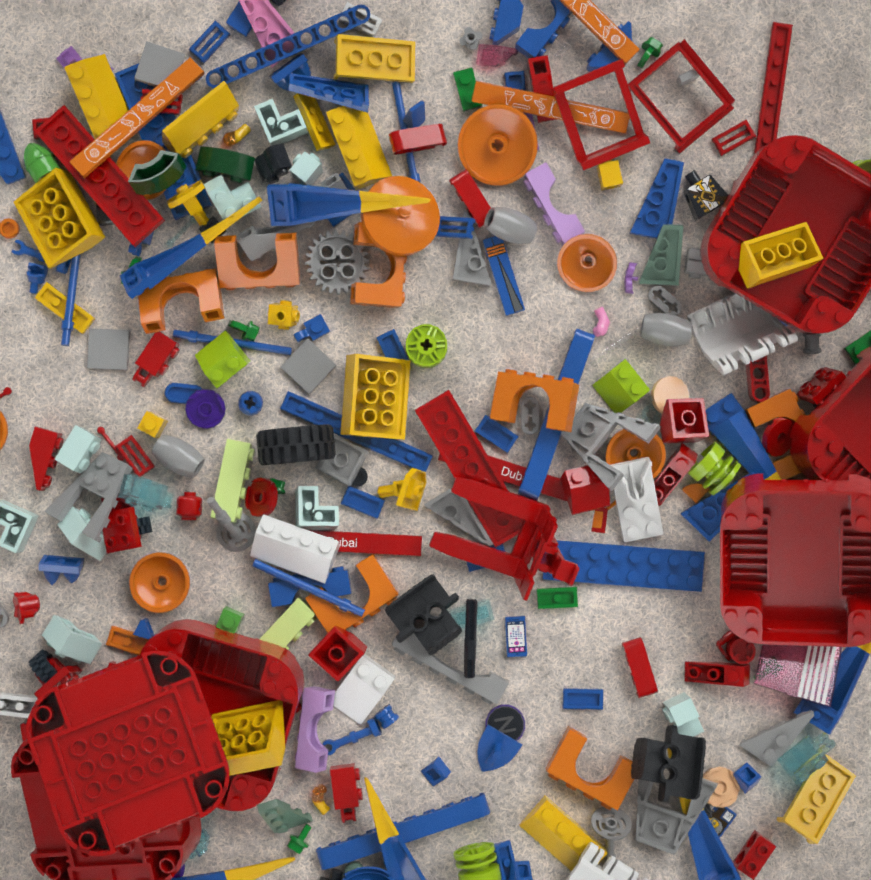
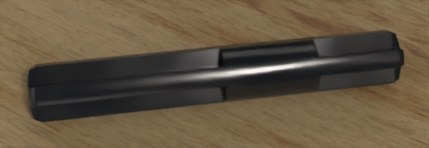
(470, 638)

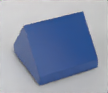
(144, 629)

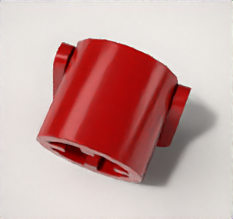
(736, 648)

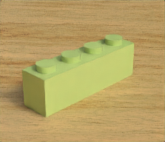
(232, 478)
(290, 624)

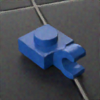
(314, 327)

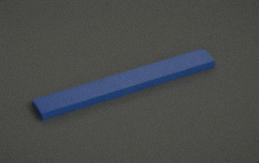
(390, 448)

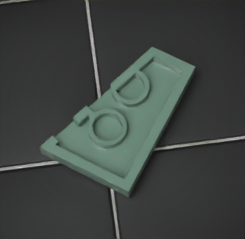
(665, 257)
(281, 816)

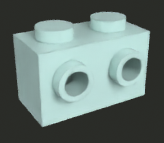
(306, 168)
(78, 449)

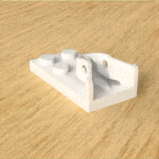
(637, 500)

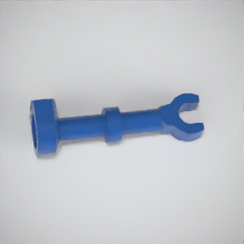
(62, 268)
(353, 736)

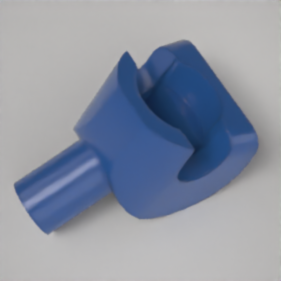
(36, 275)

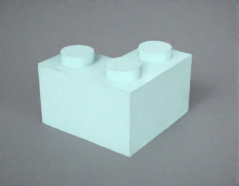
(278, 128)
(229, 201)
(310, 514)
(18, 525)
(72, 527)
(71, 641)
(683, 714)

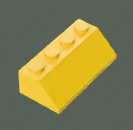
(97, 92)
(200, 121)
(358, 146)
(778, 255)
(558, 832)

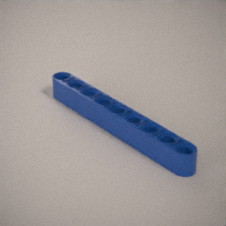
(295, 39)
(548, 438)
(409, 830)

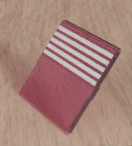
(799, 671)

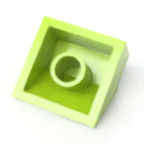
(221, 359)
(621, 387)

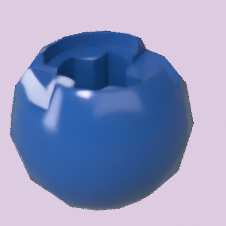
(254, 409)

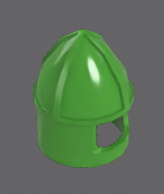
(39, 161)

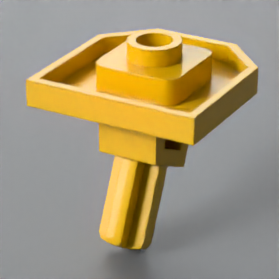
(186, 195)
(408, 490)

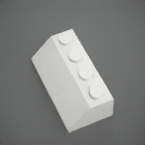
(294, 549)

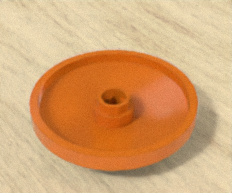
(497, 144)
(403, 228)

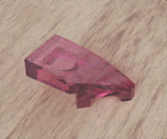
(494, 55)

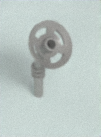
(233, 528)
(610, 827)

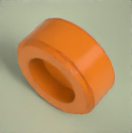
(9, 228)

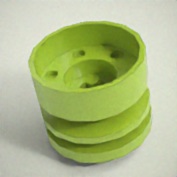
(416, 352)
(717, 471)
(477, 862)

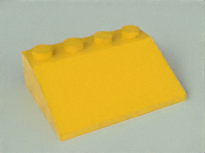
(58, 218)
(375, 397)
(252, 736)

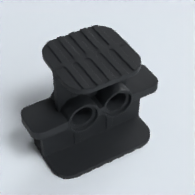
(417, 605)
(684, 766)

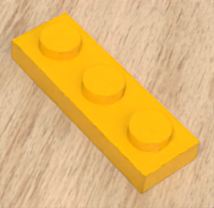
(314, 122)
(56, 302)

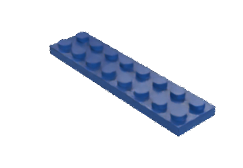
(153, 132)
(634, 565)

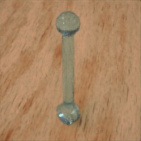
(170, 242)

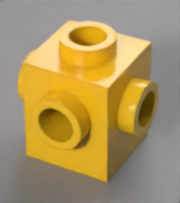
(283, 314)

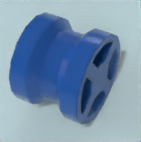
(386, 716)

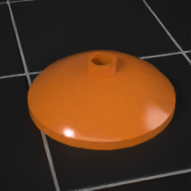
(139, 153)
(583, 274)
(623, 442)
(146, 587)

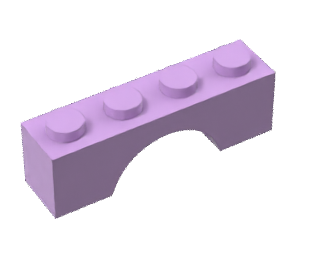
(564, 225)
(310, 752)

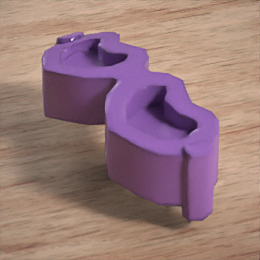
(628, 278)

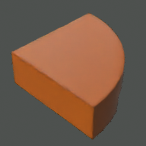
(695, 491)

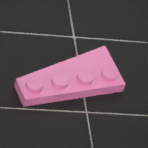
(267, 25)

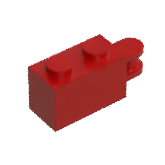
(155, 357)
(346, 790)

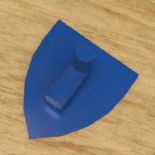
(496, 749)

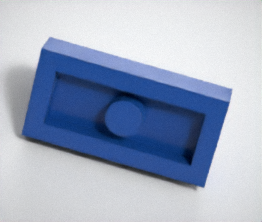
(297, 65)
(54, 565)

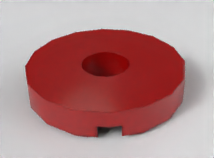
(769, 439)
(269, 497)

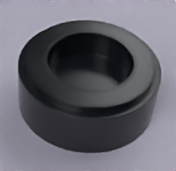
(361, 477)

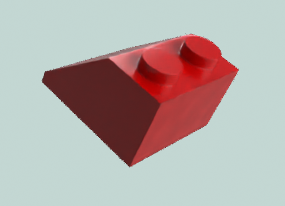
(684, 421)
(584, 490)
(338, 652)

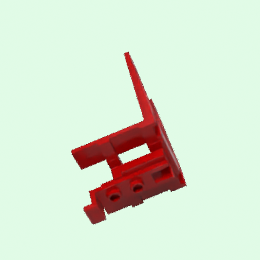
(532, 541)

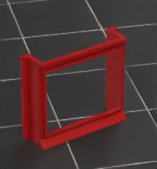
(708, 77)
(611, 151)

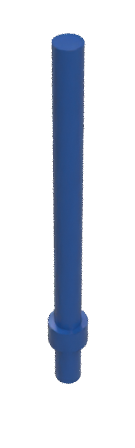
(401, 114)
(67, 324)
(194, 336)
(344, 604)

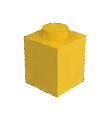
(609, 175)
(152, 424)

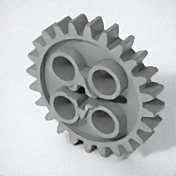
(335, 244)

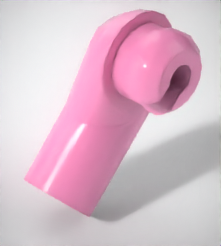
(603, 322)

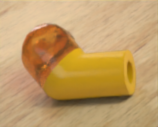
(234, 137)
(317, 798)

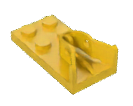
(374, 58)
(818, 800)

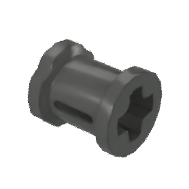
(811, 343)

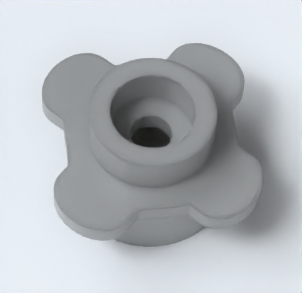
(472, 44)

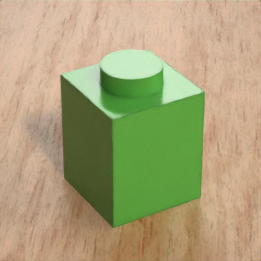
(230, 620)

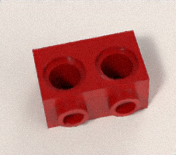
(754, 854)

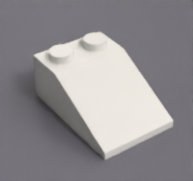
(362, 689)

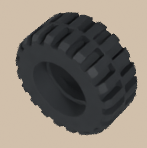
(295, 444)

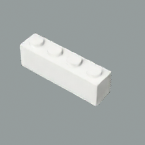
(16, 704)

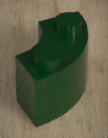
(225, 162)
(157, 174)

